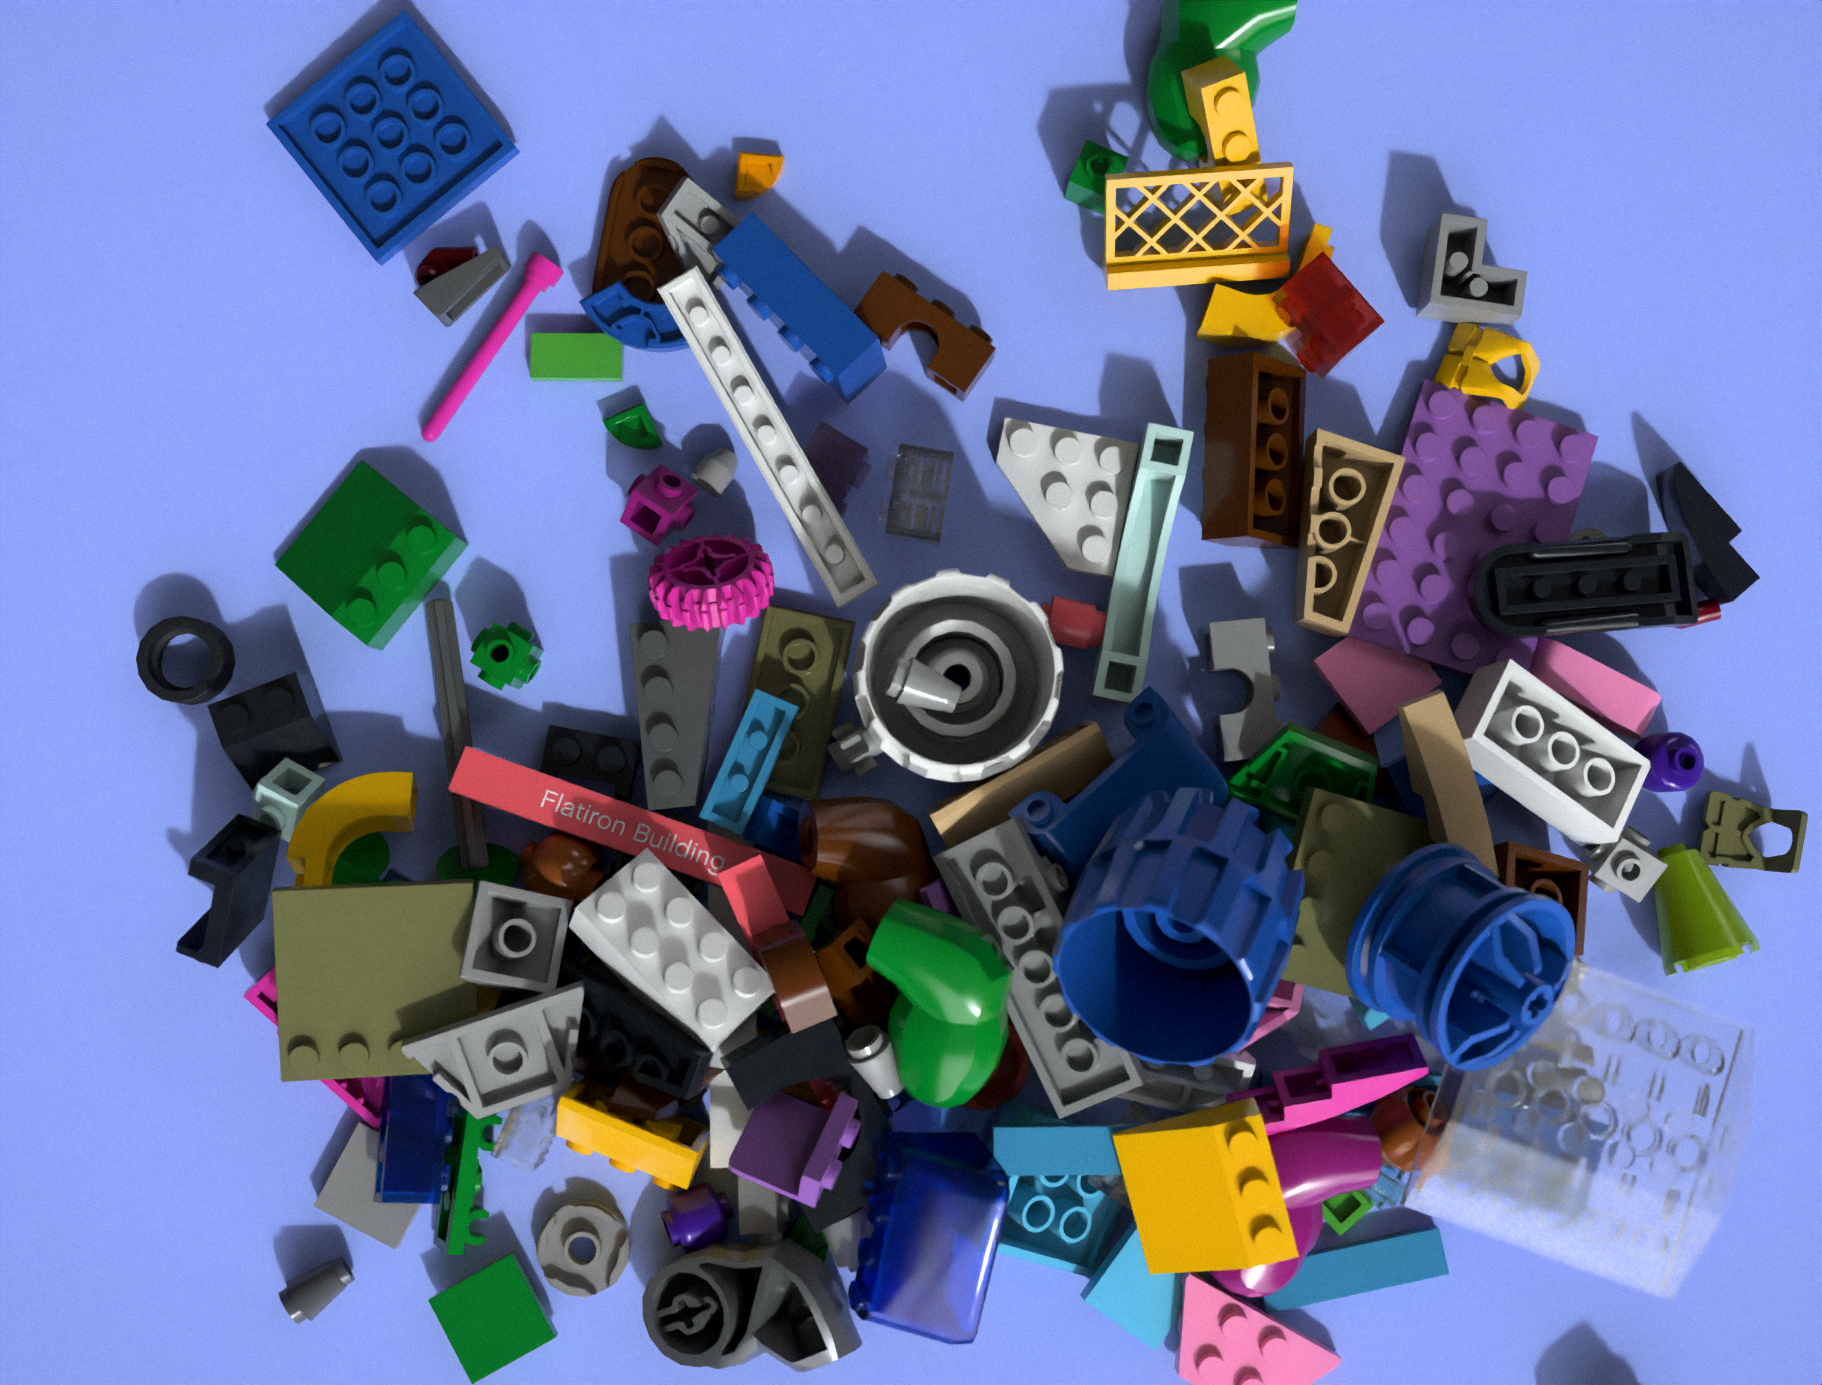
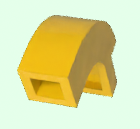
(1251, 320)
(344, 814)

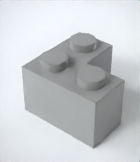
(1458, 285)

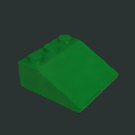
(370, 556)

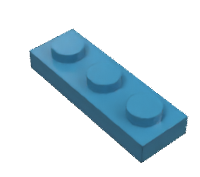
(749, 762)

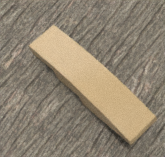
(1445, 777)

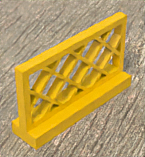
(1206, 261)

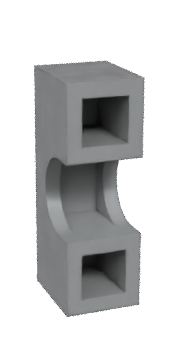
(1244, 650)

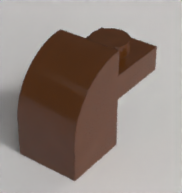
(794, 975)
(849, 979)

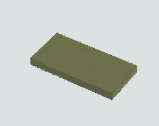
(805, 664)

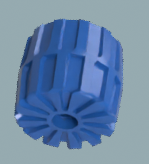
(1179, 928)

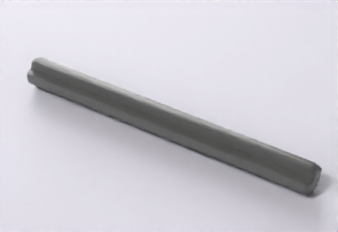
(455, 727)

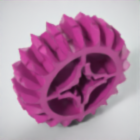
(711, 582)

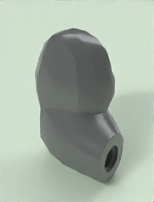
(747, 1300)

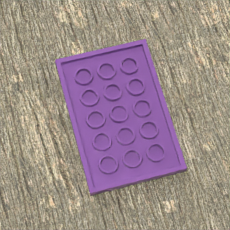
(1467, 487)

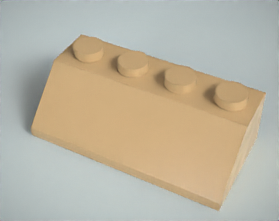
(1058, 766)

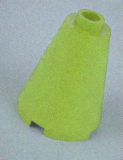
(1696, 914)

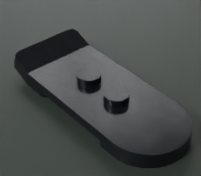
(1585, 586)

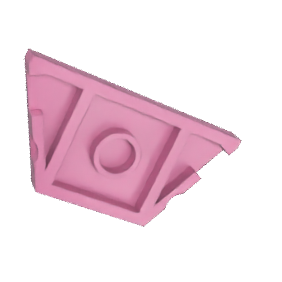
(1240, 1344)

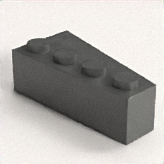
(675, 703)

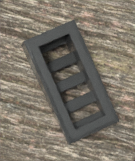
(463, 286)

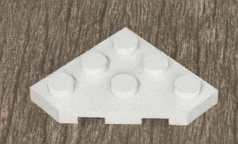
(1071, 489)

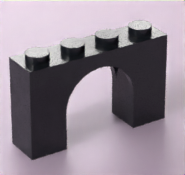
(818, 1052)

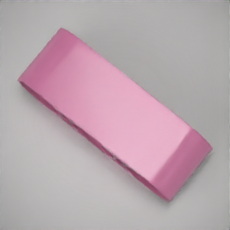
(1595, 688)

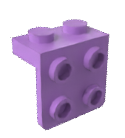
(795, 1145)

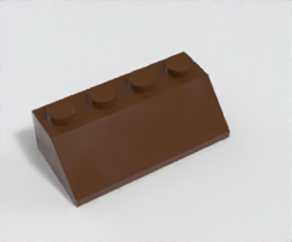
(1253, 452)

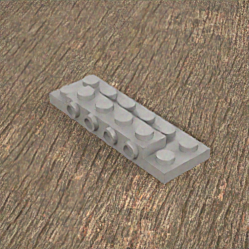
(1022, 904)

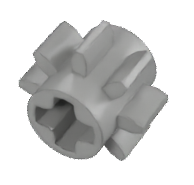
(854, 749)

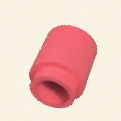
(1075, 622)

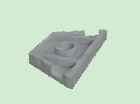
(506, 1052)

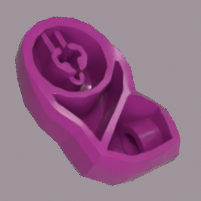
(1311, 1167)

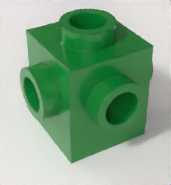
(522, 659)

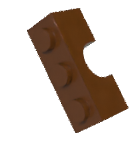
(895, 309)

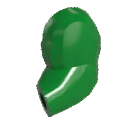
(1194, 34)

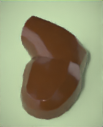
(867, 853)

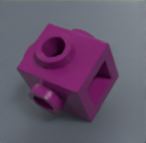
(659, 505)

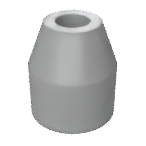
(716, 471)

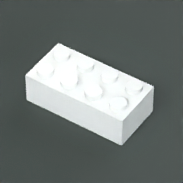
(1549, 754)
(671, 952)

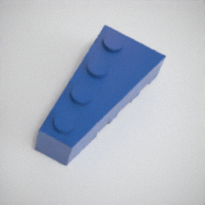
(800, 307)

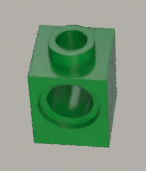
(1087, 180)

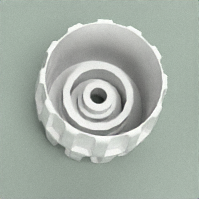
(1001, 646)

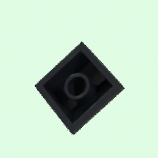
(275, 724)

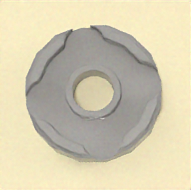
(579, 1276)

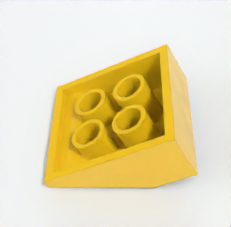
(662, 1148)
(1206, 1191)

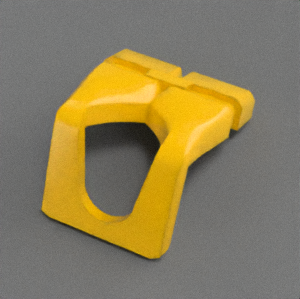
(1471, 359)

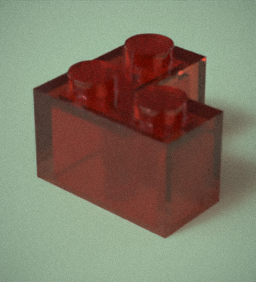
(1327, 313)

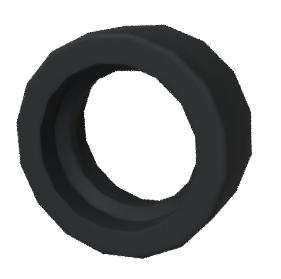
(151, 653)

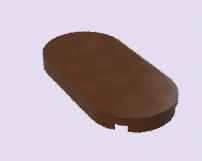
(632, 237)

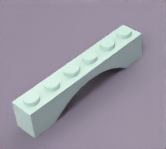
(1139, 564)

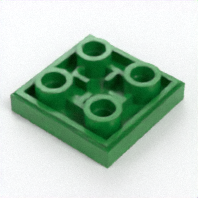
(493, 1317)

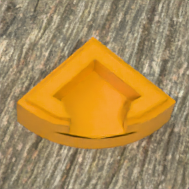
(757, 174)

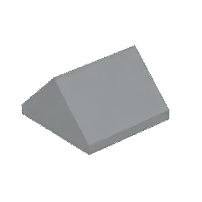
(514, 939)

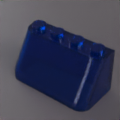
(931, 1235)

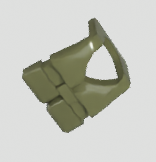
(1727, 829)

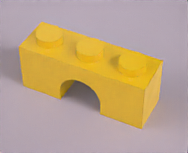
(1222, 108)

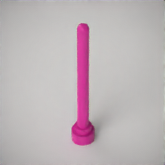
(538, 276)

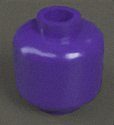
(1673, 759)
(696, 1217)

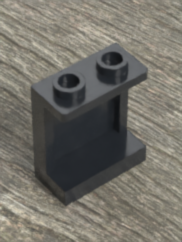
(241, 867)

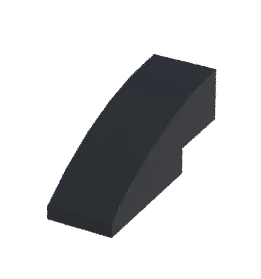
(1693, 511)

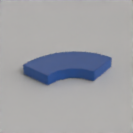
(633, 320)

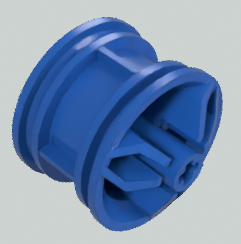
(1460, 955)

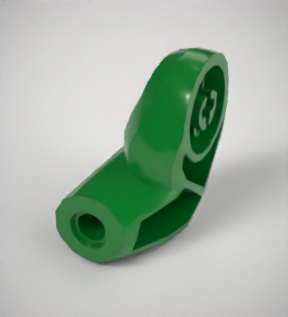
(948, 1001)

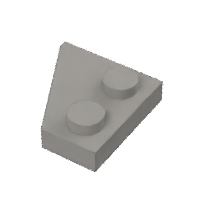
(695, 226)

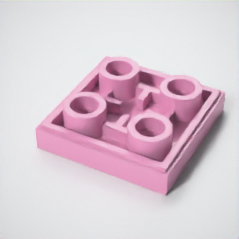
(1373, 680)

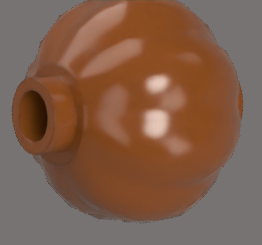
(563, 867)
(1401, 1124)

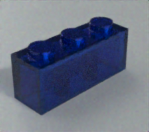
(412, 1141)

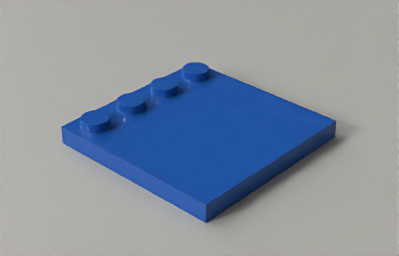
(392, 138)

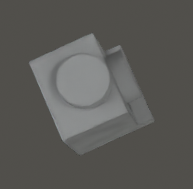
(763, 1211)

